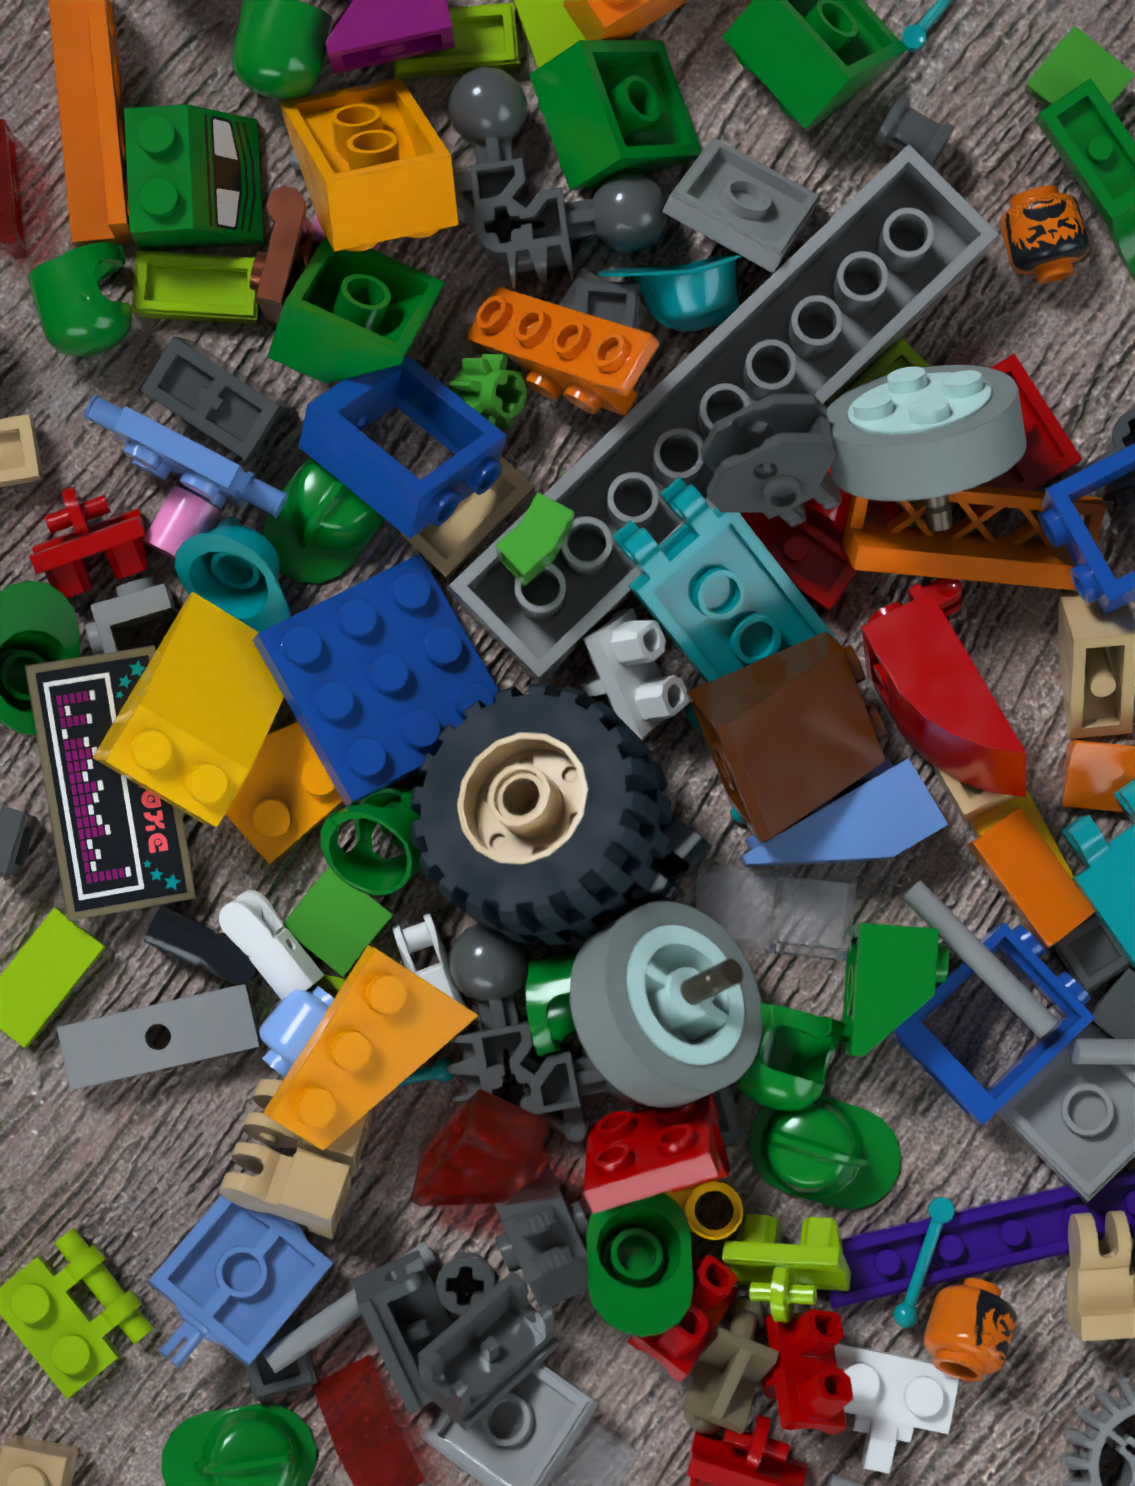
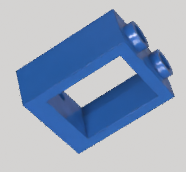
(335, 441)
(1065, 527)
(1061, 992)

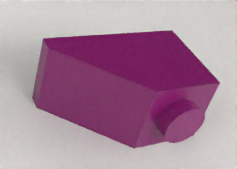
(388, 31)

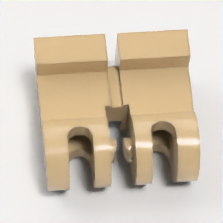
(299, 1188)
(1100, 1278)

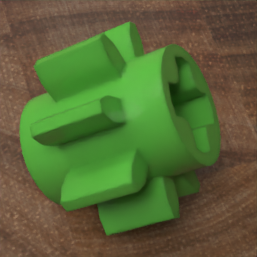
(491, 388)

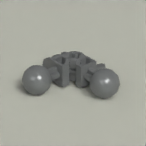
(624, 212)
(491, 972)

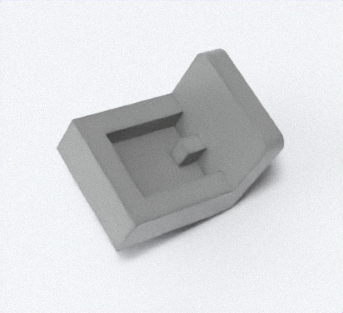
(136, 604)

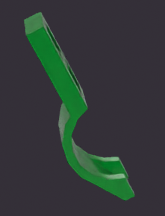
(1099, 157)

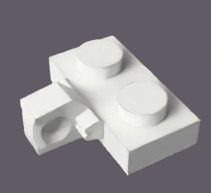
(892, 1398)

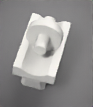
(627, 673)

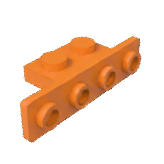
(565, 350)

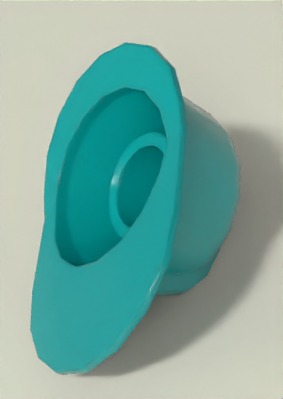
(690, 293)
(235, 572)

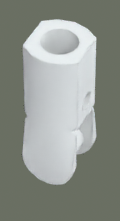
(420, 937)
(270, 946)

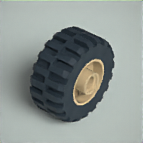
(540, 814)

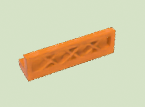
(91, 119)
(965, 554)

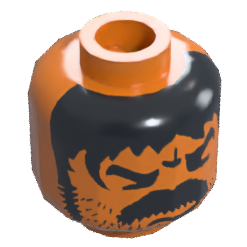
(1044, 234)
(970, 1330)

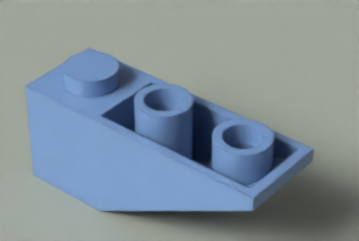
(865, 825)

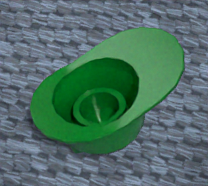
(320, 526)
(34, 629)
(826, 1153)
(640, 1265)
(240, 1449)

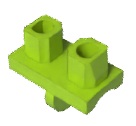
(787, 1271)

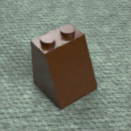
(789, 732)

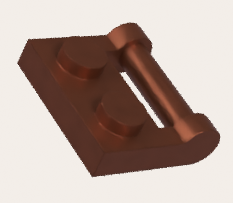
(287, 255)

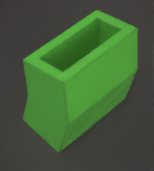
(1072, 64)
(535, 539)
(337, 922)

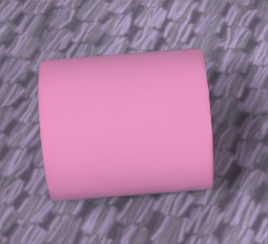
(179, 519)

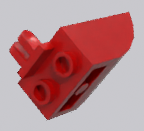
(939, 692)

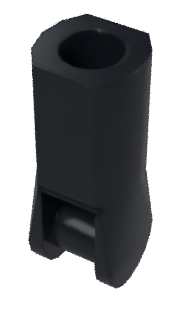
(199, 945)

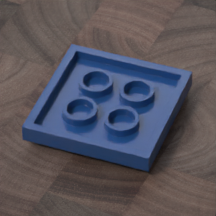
(377, 676)

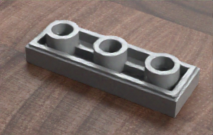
(121, 1042)

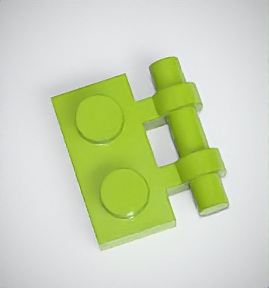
(57, 1326)

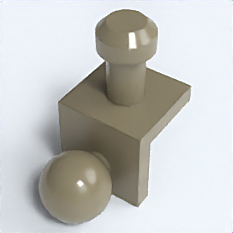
(728, 1372)

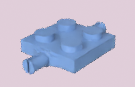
(164, 451)
(237, 1280)

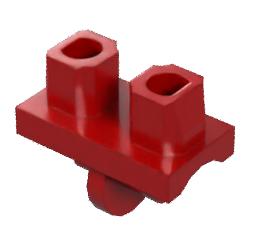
(63, 555)
(684, 1342)
(806, 1373)
(743, 1459)

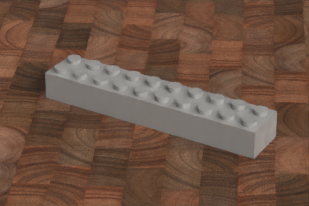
(798, 333)

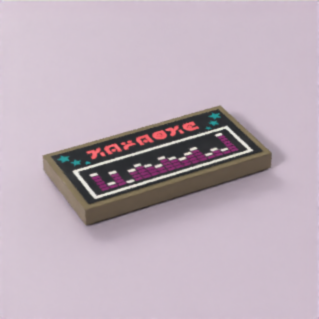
(110, 836)

